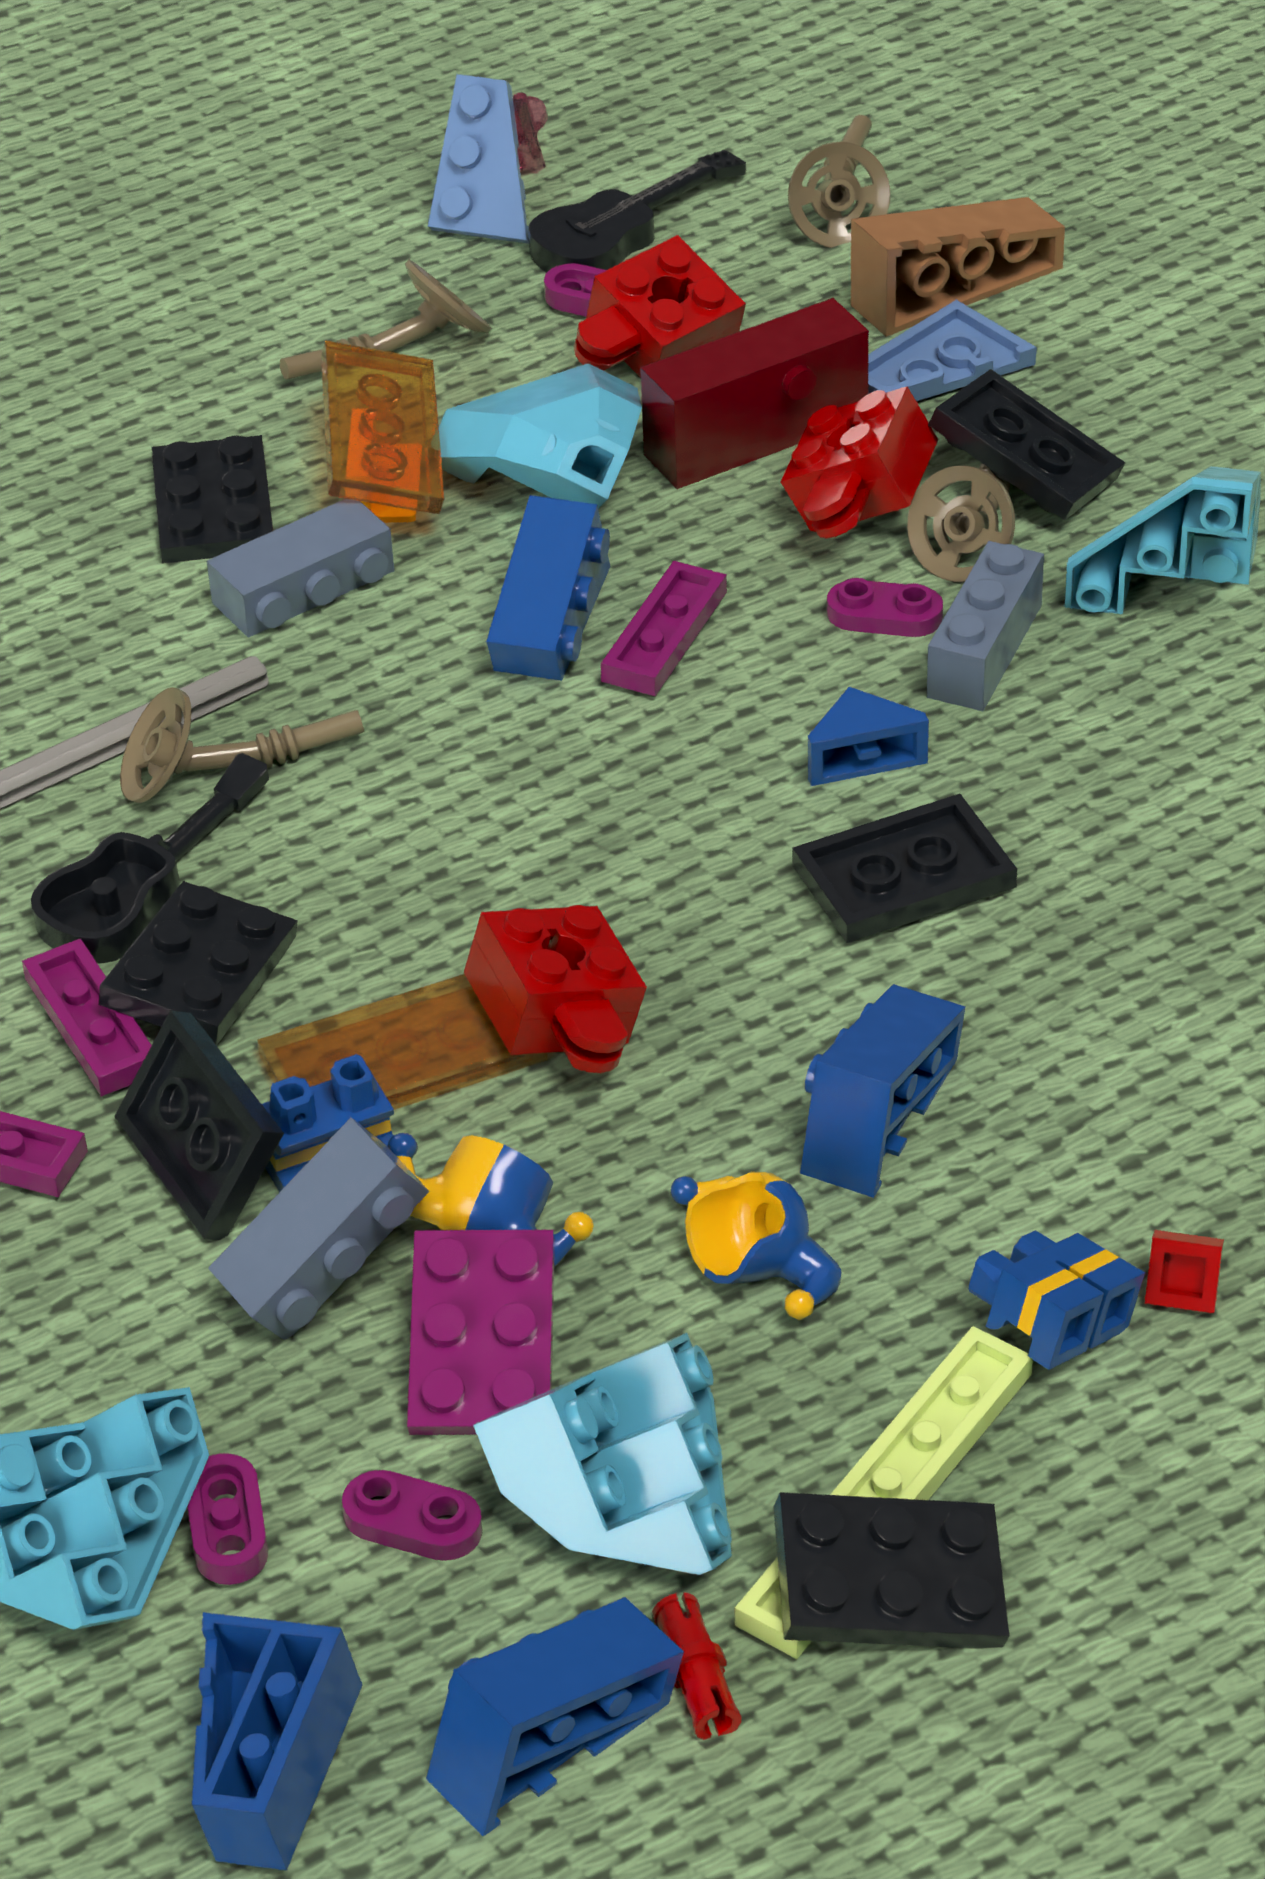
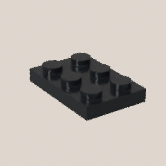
(1026, 444)
(210, 496)
(904, 867)
(200, 959)
(198, 1125)
(890, 1571)

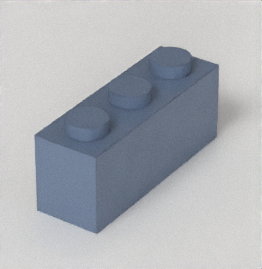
(300, 566)
(985, 625)
(318, 1230)

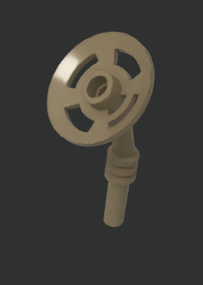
(839, 185)
(436, 311)
(965, 519)
(168, 750)

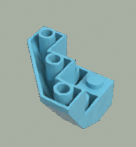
(549, 434)
(1192, 532)
(621, 1461)
(96, 1507)

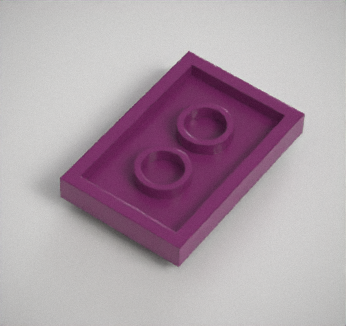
(478, 1325)

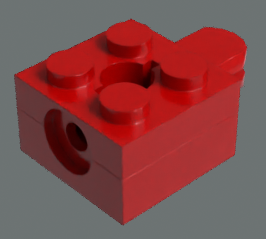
(686, 311)
(859, 461)
(556, 983)

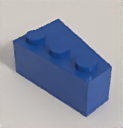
(549, 588)
(873, 1081)
(545, 1701)
(267, 1732)

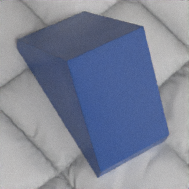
(866, 738)

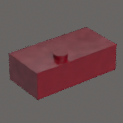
(750, 391)

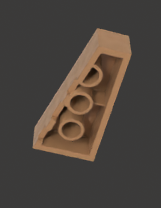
(928, 258)

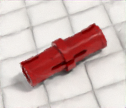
(701, 1666)

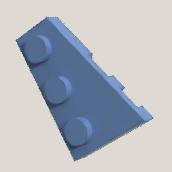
(479, 166)
(947, 353)

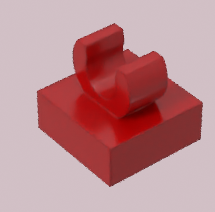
(1184, 1271)

